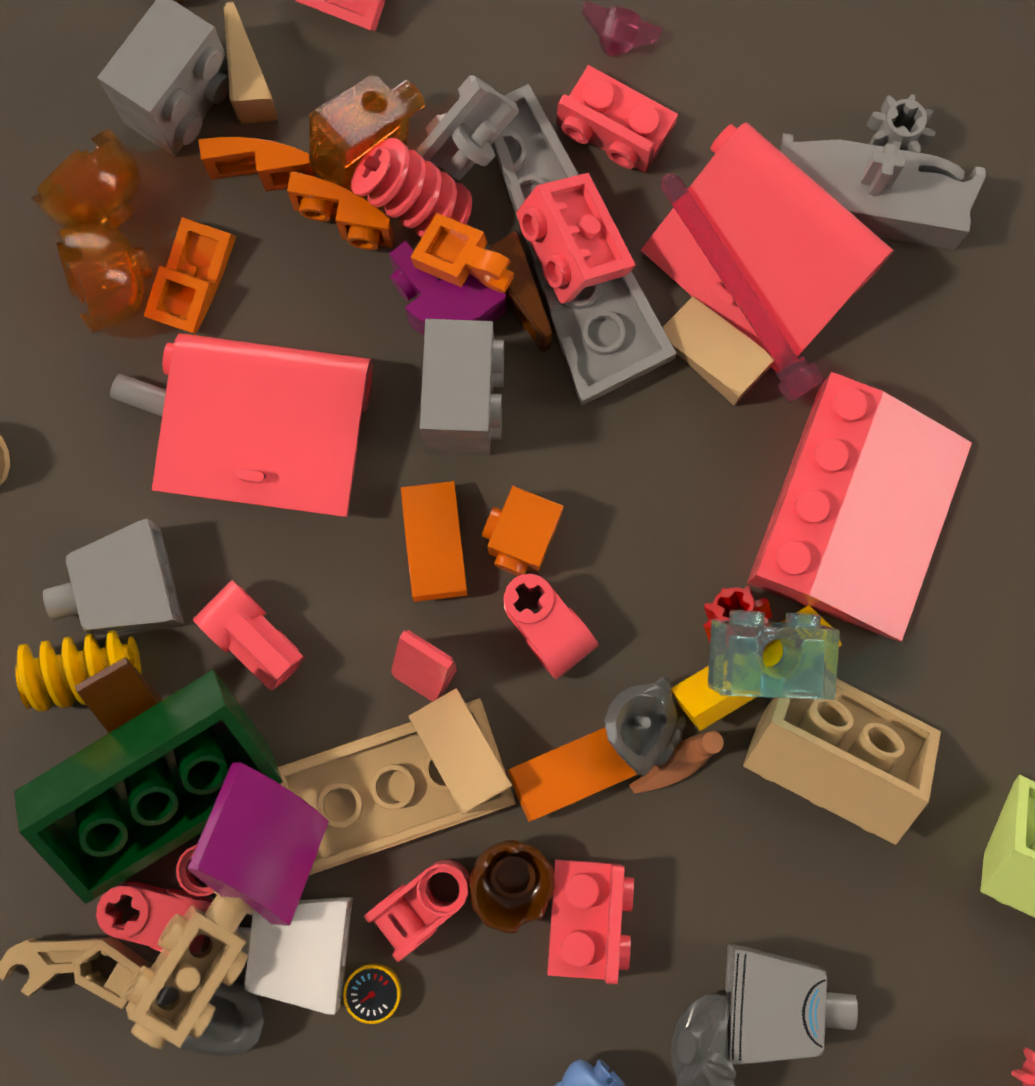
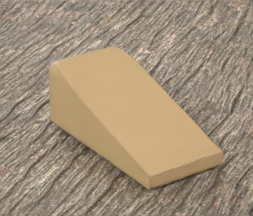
(246, 82)
(717, 350)
(459, 751)

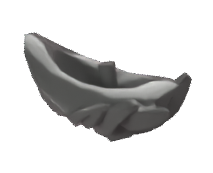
(644, 725)
(233, 1026)
(702, 1044)

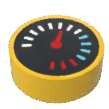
(372, 993)

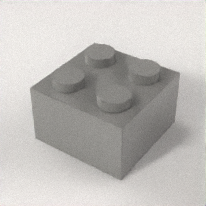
(167, 75)
(457, 387)

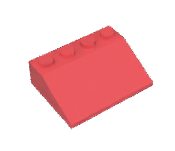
(861, 508)

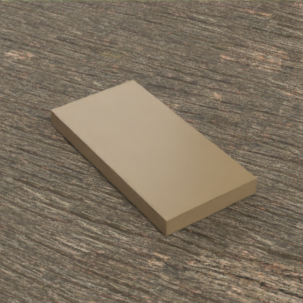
(382, 792)

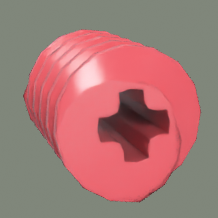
(409, 186)

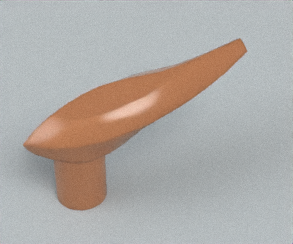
(686, 759)

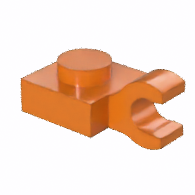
(456, 250)

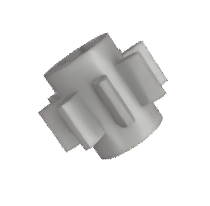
(901, 124)

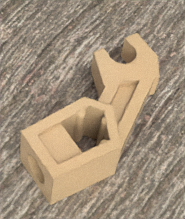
(51, 957)

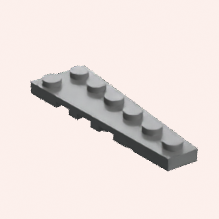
(608, 327)

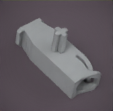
(892, 189)

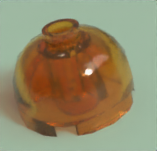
(92, 185)
(103, 273)

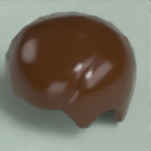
(511, 885)

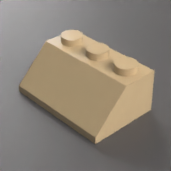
(849, 757)

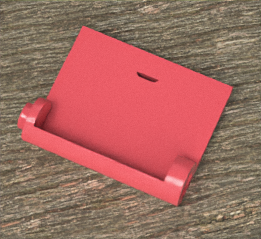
(781, 230)
(260, 411)

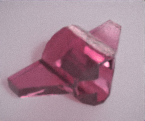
(619, 28)

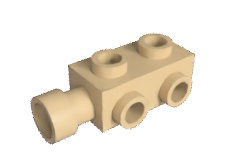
(190, 973)

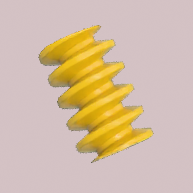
(54, 677)

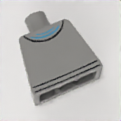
(780, 1007)

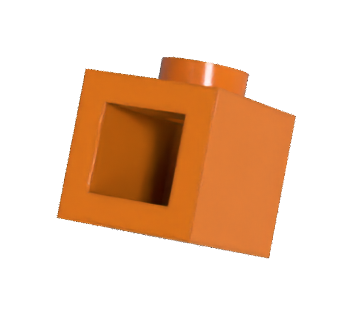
(522, 531)

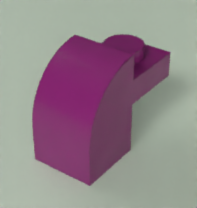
(441, 298)

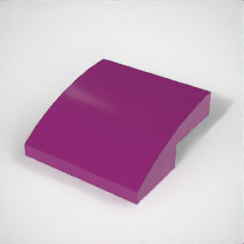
(259, 844)

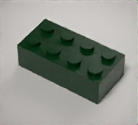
(140, 787)

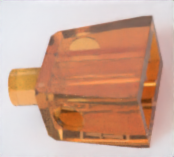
(356, 122)

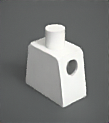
(302, 960)

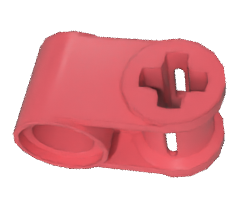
(553, 633)
(156, 909)
(413, 912)

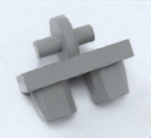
(468, 129)

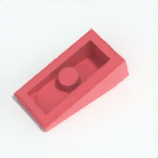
(422, 666)

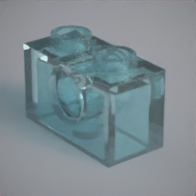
(803, 671)

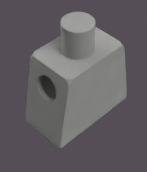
(119, 584)

